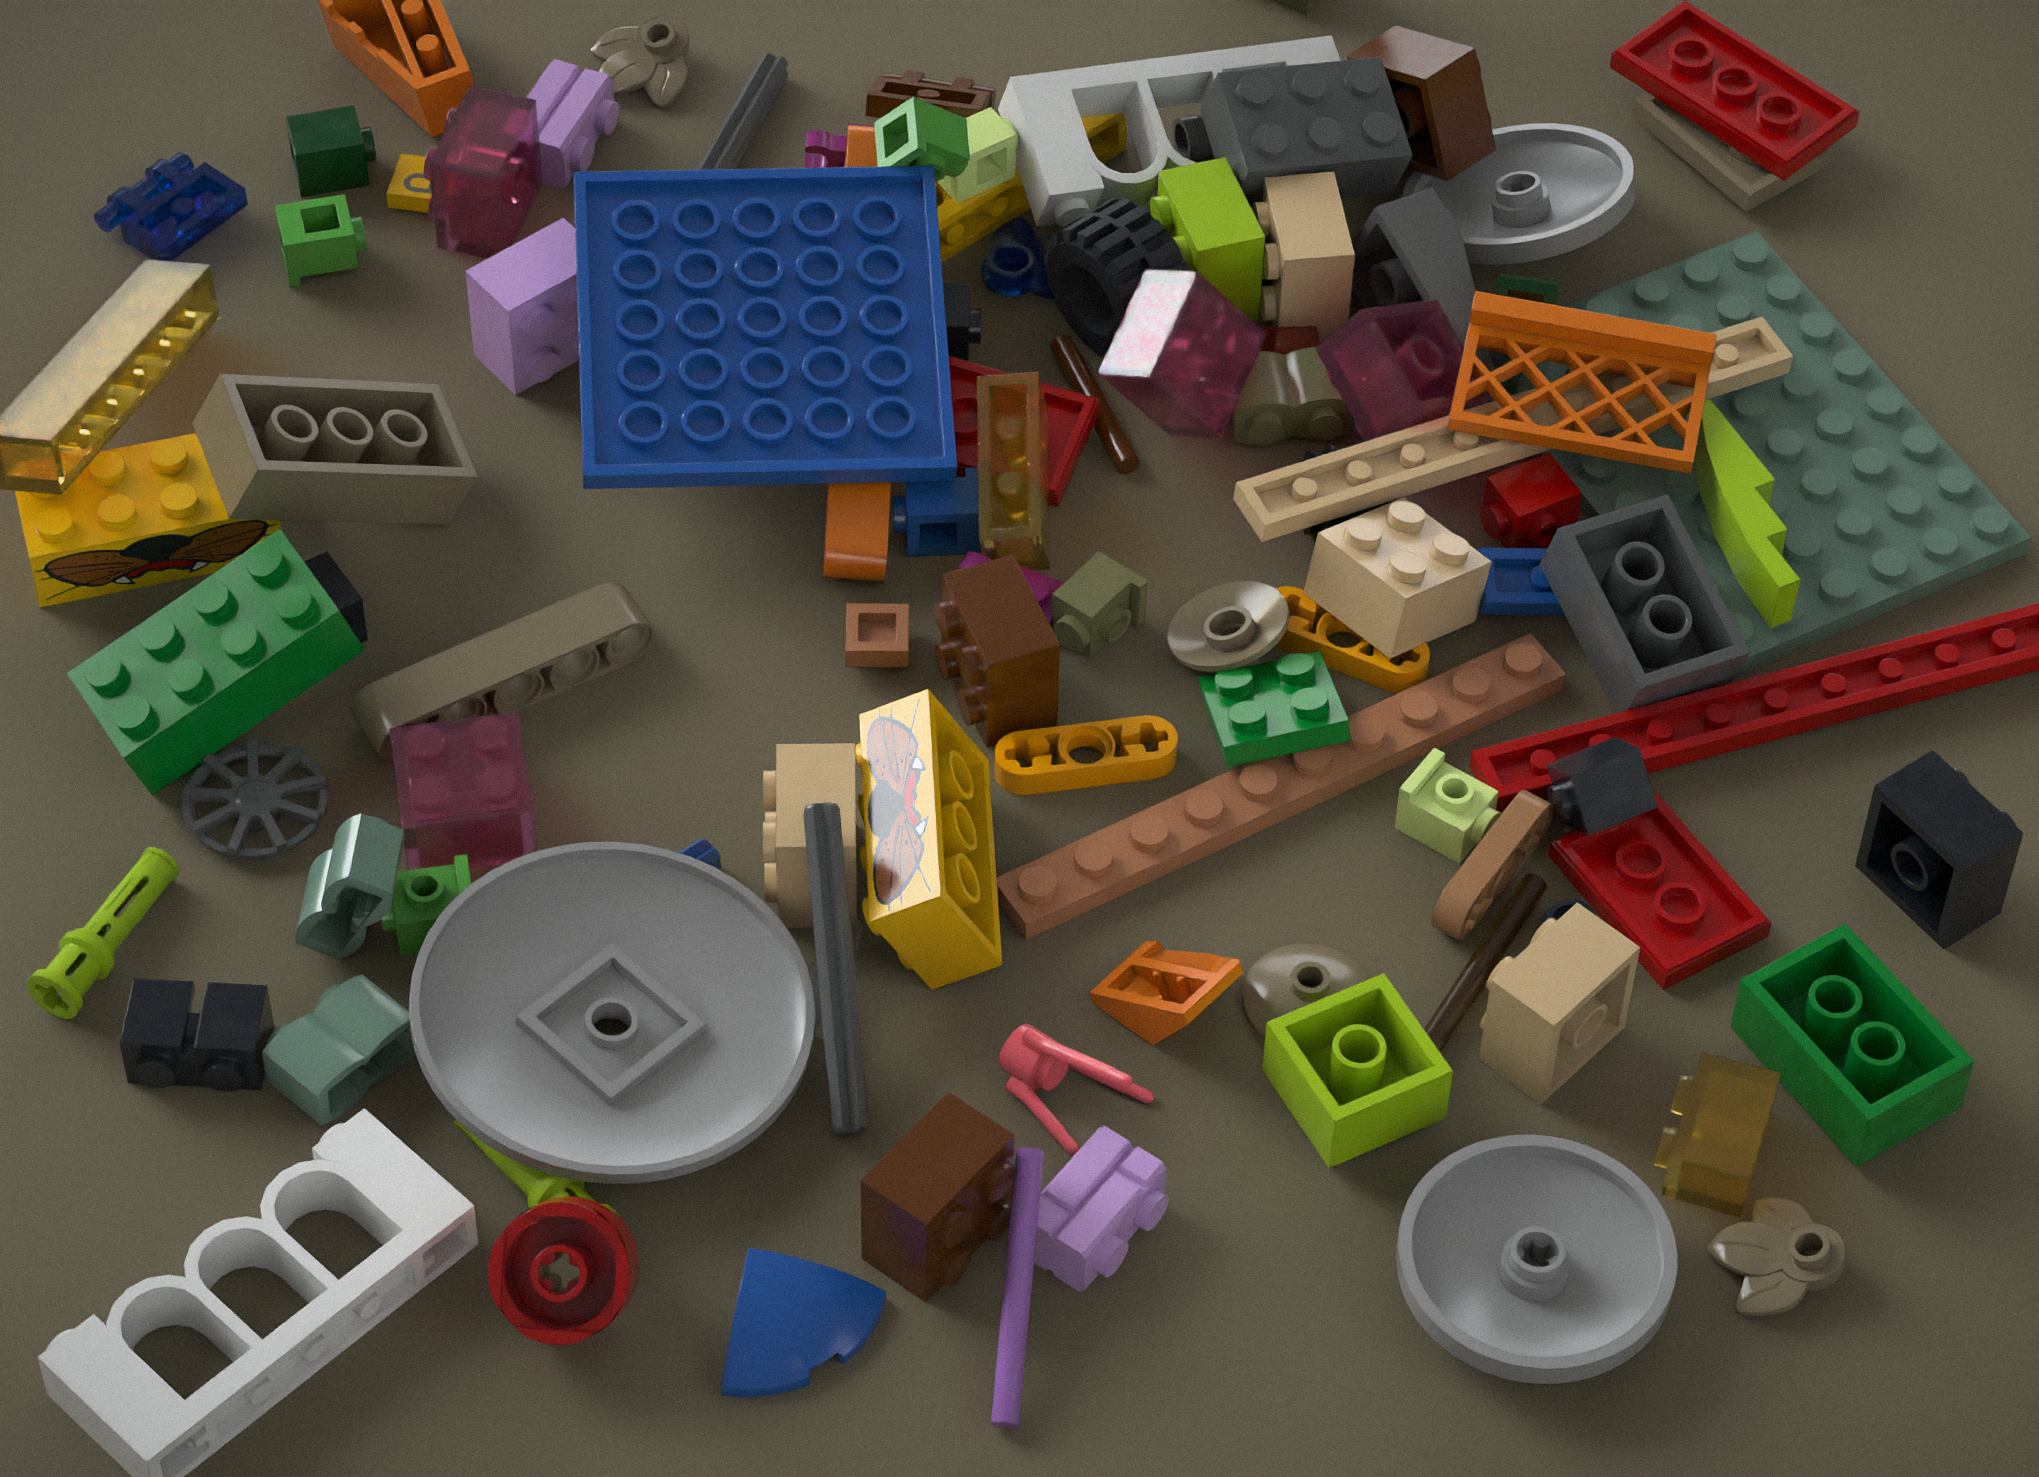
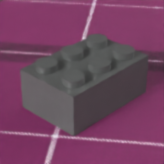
(1309, 122)
(1643, 605)

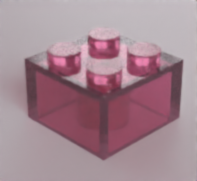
(484, 172)
(1182, 353)
(1396, 367)
(464, 791)

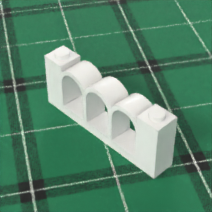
(1054, 151)
(354, 1171)

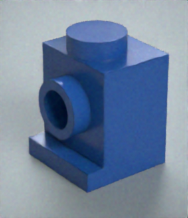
(939, 516)

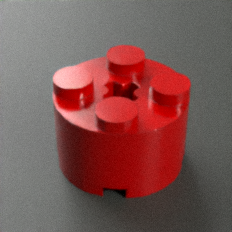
(535, 1297)

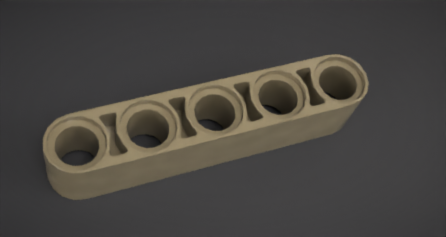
(509, 665)

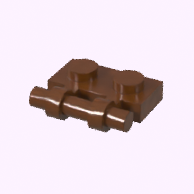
(958, 97)

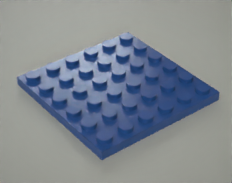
(761, 327)

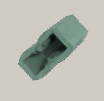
(350, 886)
(339, 1049)

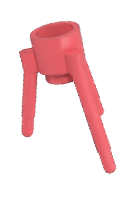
(1042, 1062)

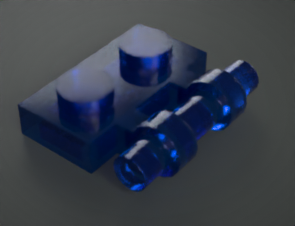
(172, 207)

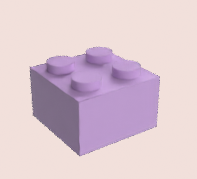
(527, 308)

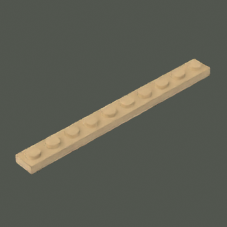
(1433, 455)

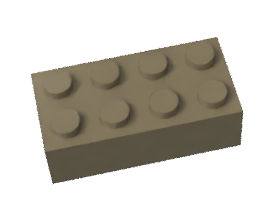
(333, 450)

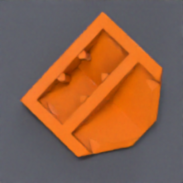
(1163, 988)

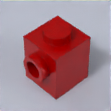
(1529, 503)

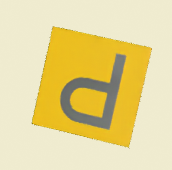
(408, 186)

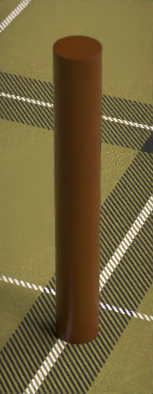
(1106, 423)

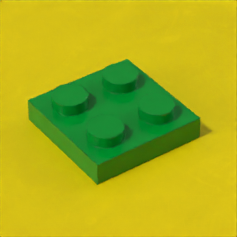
(1274, 708)

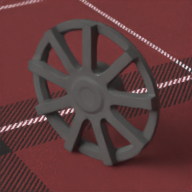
(254, 800)

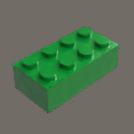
(215, 662)

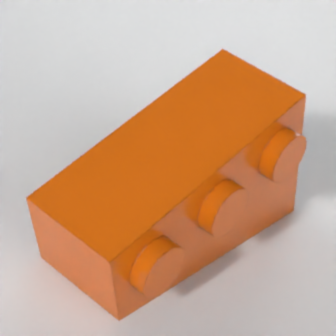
(405, 52)

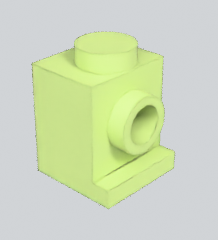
(992, 156)
(1445, 807)

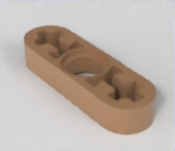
(1492, 865)

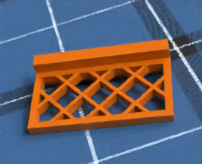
(1588, 346)

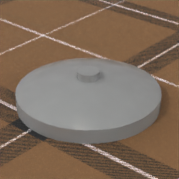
(1537, 193)
(1536, 1259)

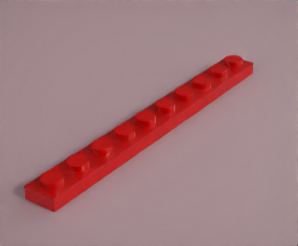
(1780, 701)

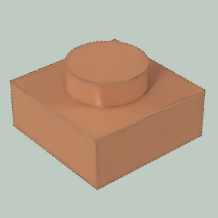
(877, 635)

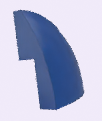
(794, 1320)

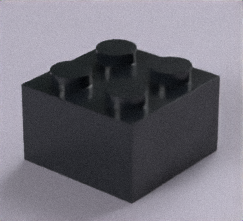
(1938, 848)

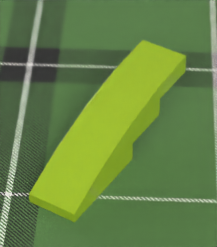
(1737, 502)

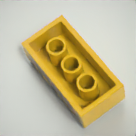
(133, 523)
(928, 840)

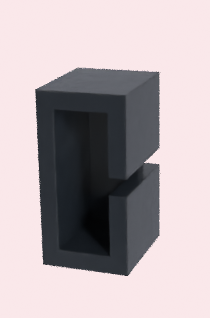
(210, 1049)

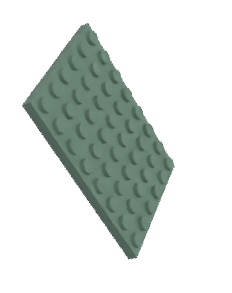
(1859, 475)

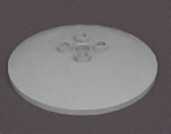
(626, 935)

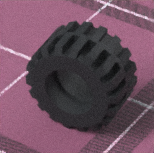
(1099, 264)

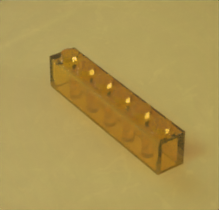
(104, 375)

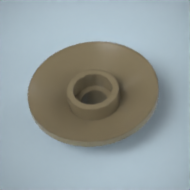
(1228, 626)
(1278, 978)

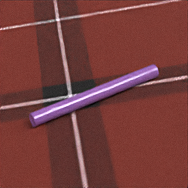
(1017, 1288)

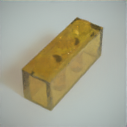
(1013, 469)

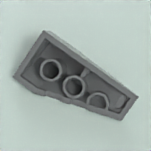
(1415, 255)

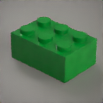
(1851, 1044)

